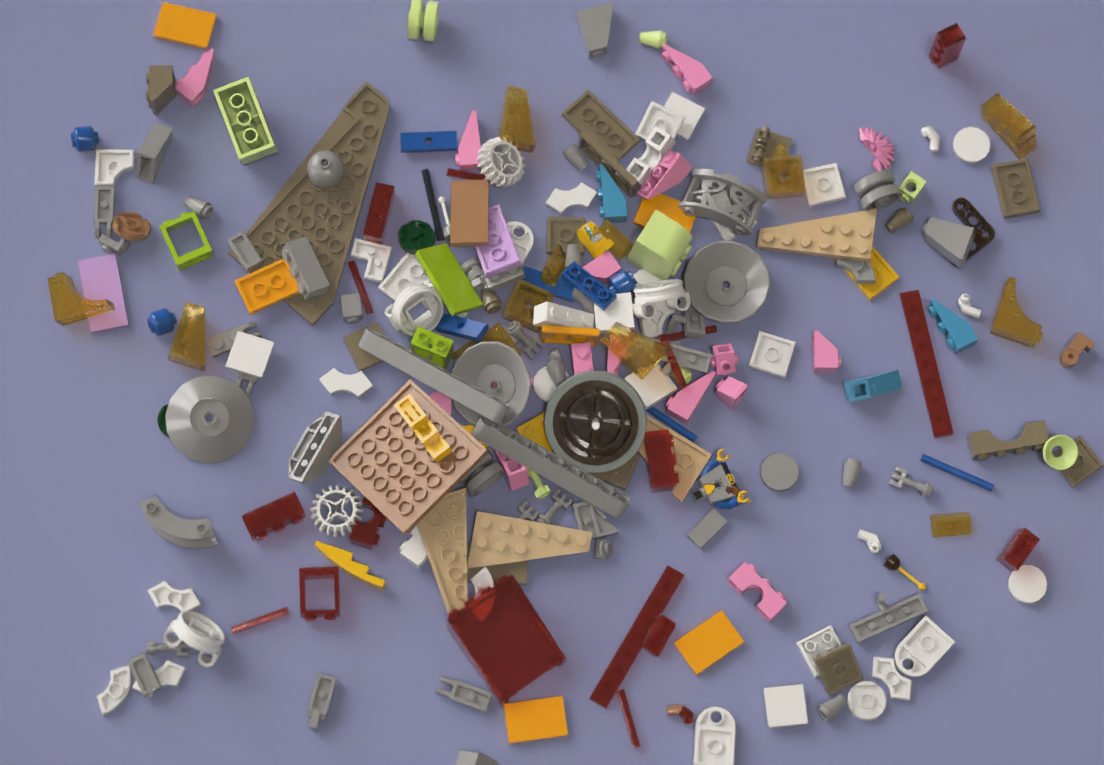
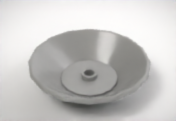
(730, 264)
(492, 363)
(212, 439)

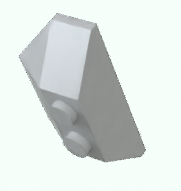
(315, 447)

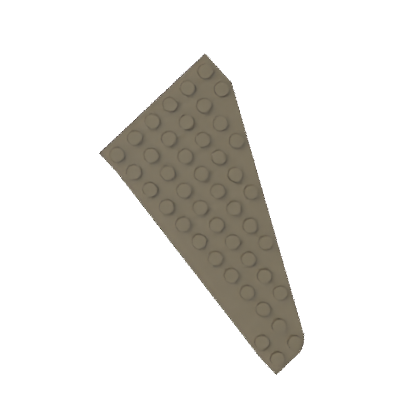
(326, 214)

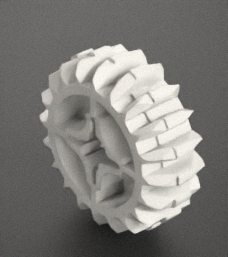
(505, 160)
(324, 499)

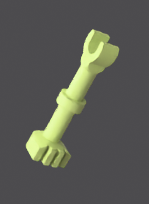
(542, 490)

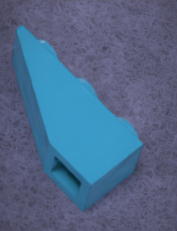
(612, 198)
(956, 330)
(872, 385)

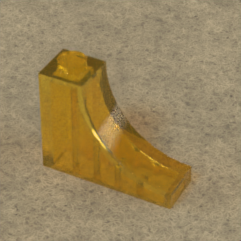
(70, 305)
(1012, 322)

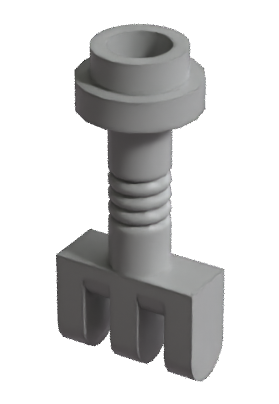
(514, 328)
(926, 489)
(559, 502)
(526, 514)
(151, 648)

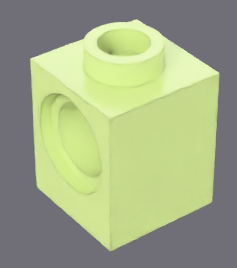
(915, 182)

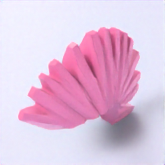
(878, 147)

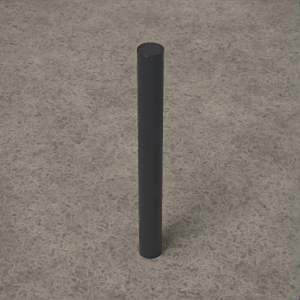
(433, 205)

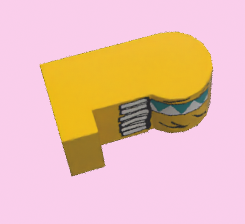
(593, 239)

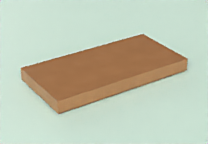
(469, 213)

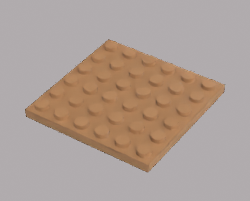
(394, 466)

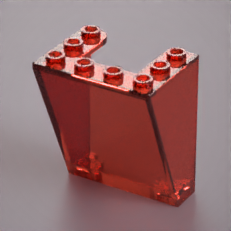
(504, 639)

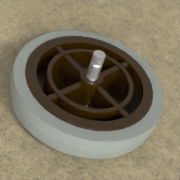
(595, 421)

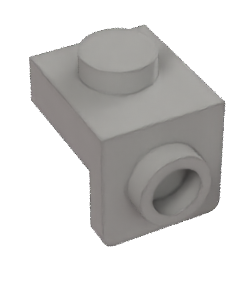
(109, 245)

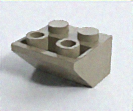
(161, 87)

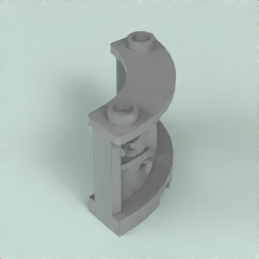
(708, 209)
(176, 530)

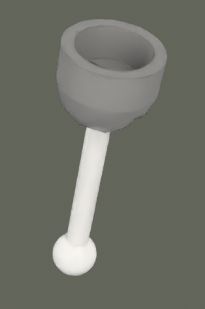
(446, 232)

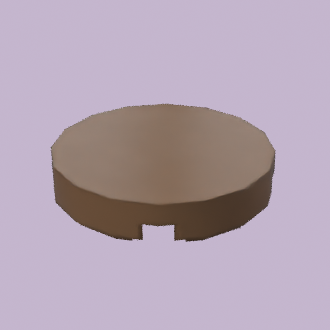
(131, 226)

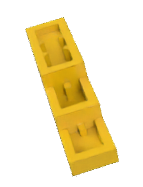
(423, 428)
(344, 560)

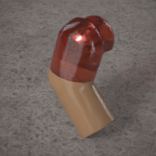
(682, 711)

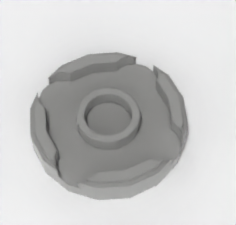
(779, 472)

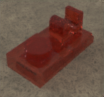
(658, 635)

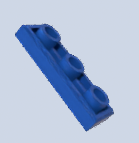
(417, 141)
(561, 289)
(596, 292)
(462, 327)

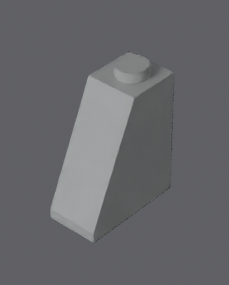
(595, 28)
(153, 152)
(949, 239)

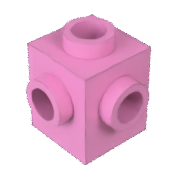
(724, 359)

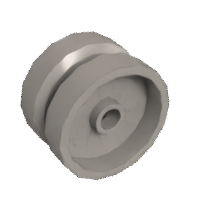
(878, 190)
(482, 476)

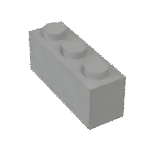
(305, 268)

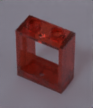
(319, 573)

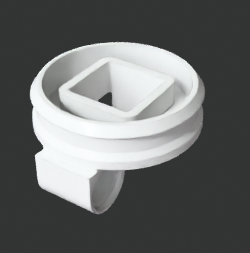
(668, 290)
(410, 297)
(198, 633)

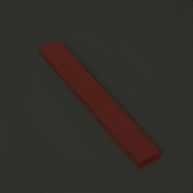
(926, 364)
(631, 644)

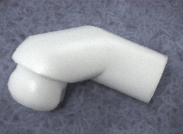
(933, 136)
(966, 308)
(871, 539)

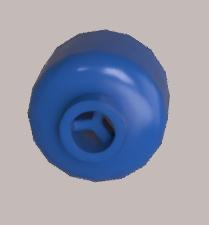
(84, 138)
(622, 282)
(161, 322)

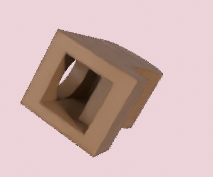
(1072, 352)

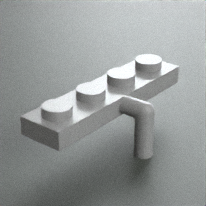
(688, 359)
(887, 617)

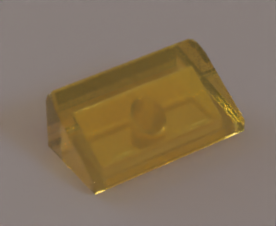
(622, 244)
(554, 266)
(950, 524)

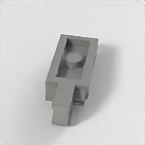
(497, 281)
(320, 699)

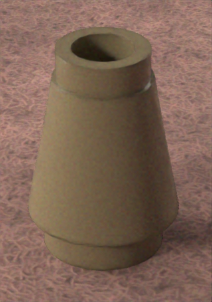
(899, 220)
(491, 301)

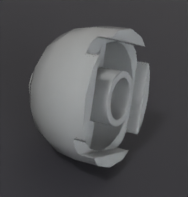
(325, 169)

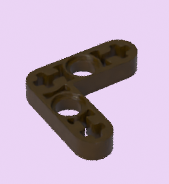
(980, 241)

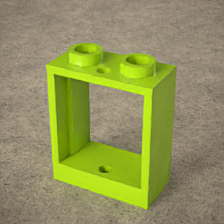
(193, 257)
(431, 344)

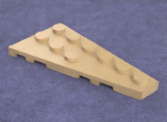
(837, 236)
(689, 458)
(512, 540)
(445, 543)

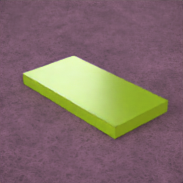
(449, 279)

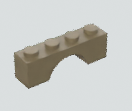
(984, 444)

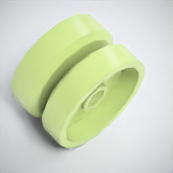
(423, 20)

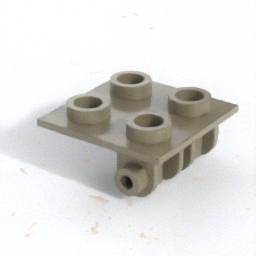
(764, 145)

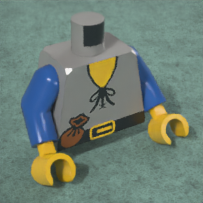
(719, 485)

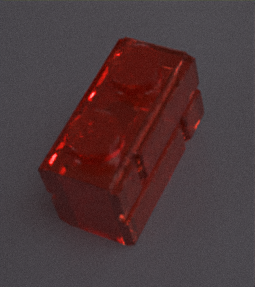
(1018, 549)

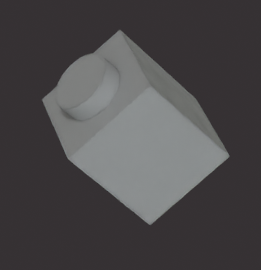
(351, 308)

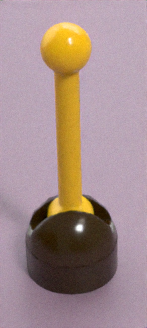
(893, 563)

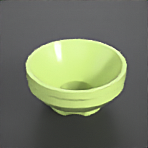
(1068, 455)

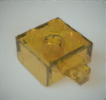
(789, 166)
(525, 294)

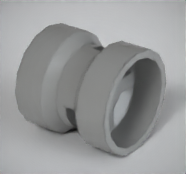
(472, 268)

